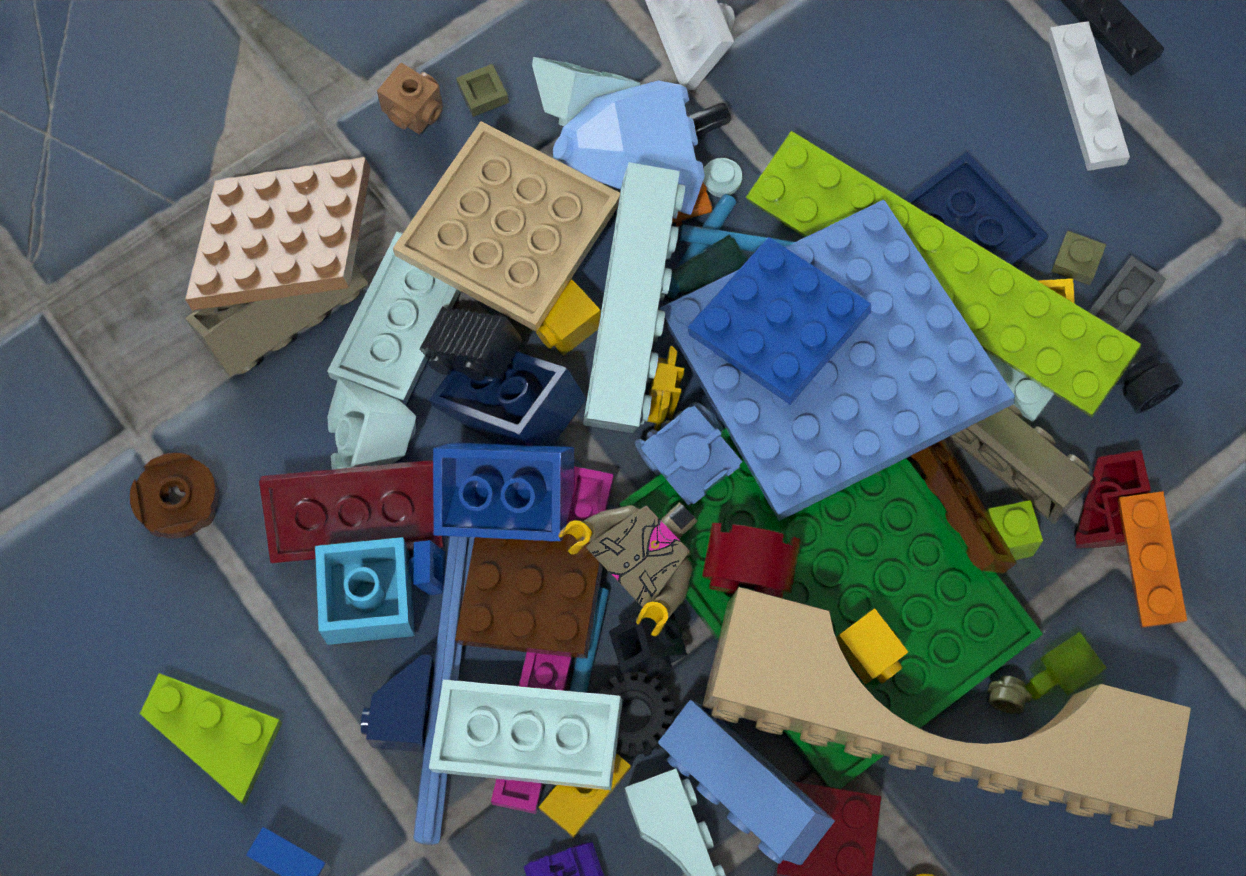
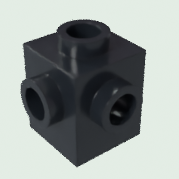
(643, 652)

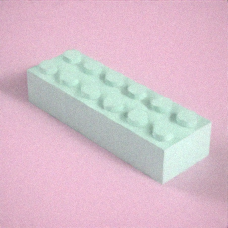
(632, 297)

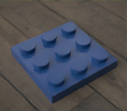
(779, 320)

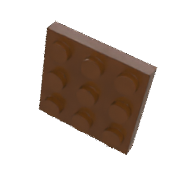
(530, 597)

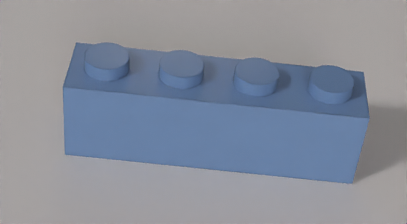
(746, 784)

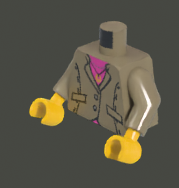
(641, 555)

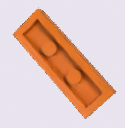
(1152, 559)

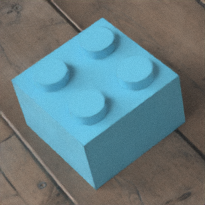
(364, 591)

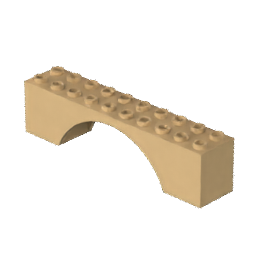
(1097, 755)

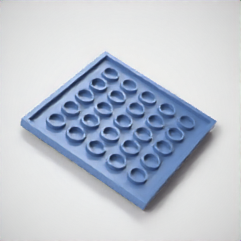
(883, 396)

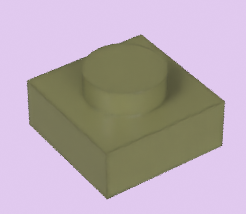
(482, 90)
(1078, 258)

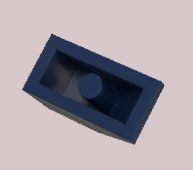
(400, 709)

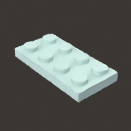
(390, 327)
(526, 734)

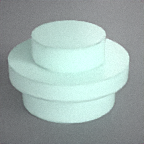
(722, 177)

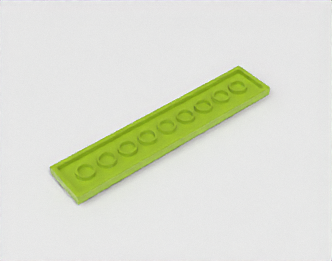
(1004, 307)

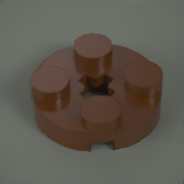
(194, 509)

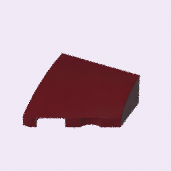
(1113, 478)

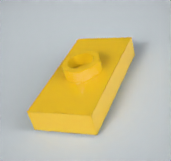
(574, 806)

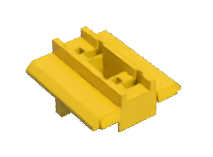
(665, 389)

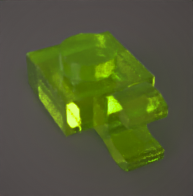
(1067, 665)

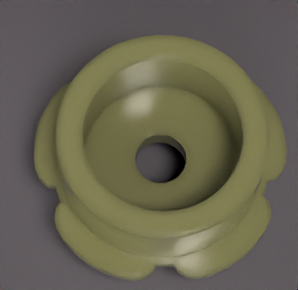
(1008, 695)

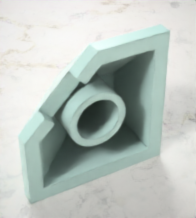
(570, 88)
(368, 426)

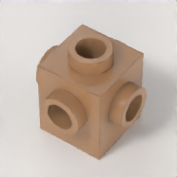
(410, 98)

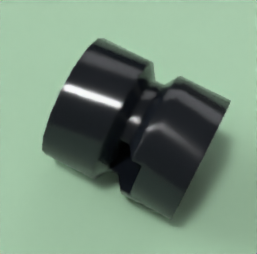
(1147, 379)

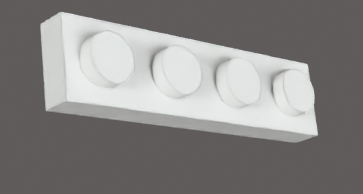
(1088, 96)

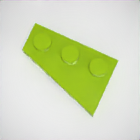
(213, 731)

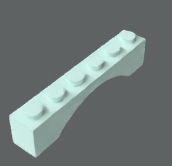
(667, 822)

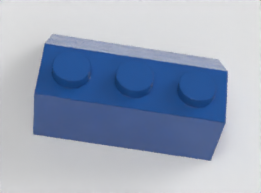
(502, 490)

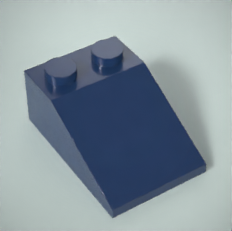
(521, 409)

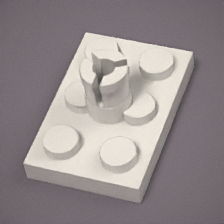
(693, 35)

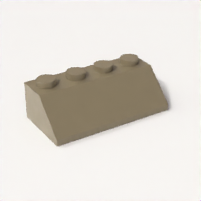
(246, 331)
(1026, 461)

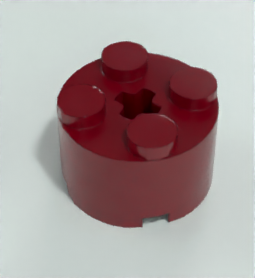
(750, 560)

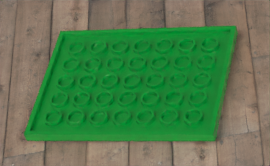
(864, 550)

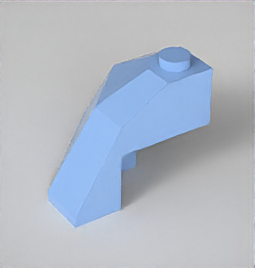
(638, 127)

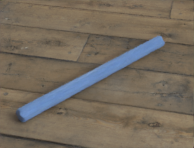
(447, 667)

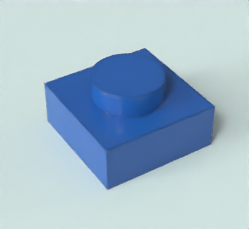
(428, 567)

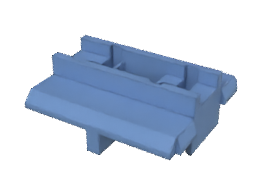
(691, 455)

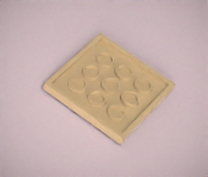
(507, 225)

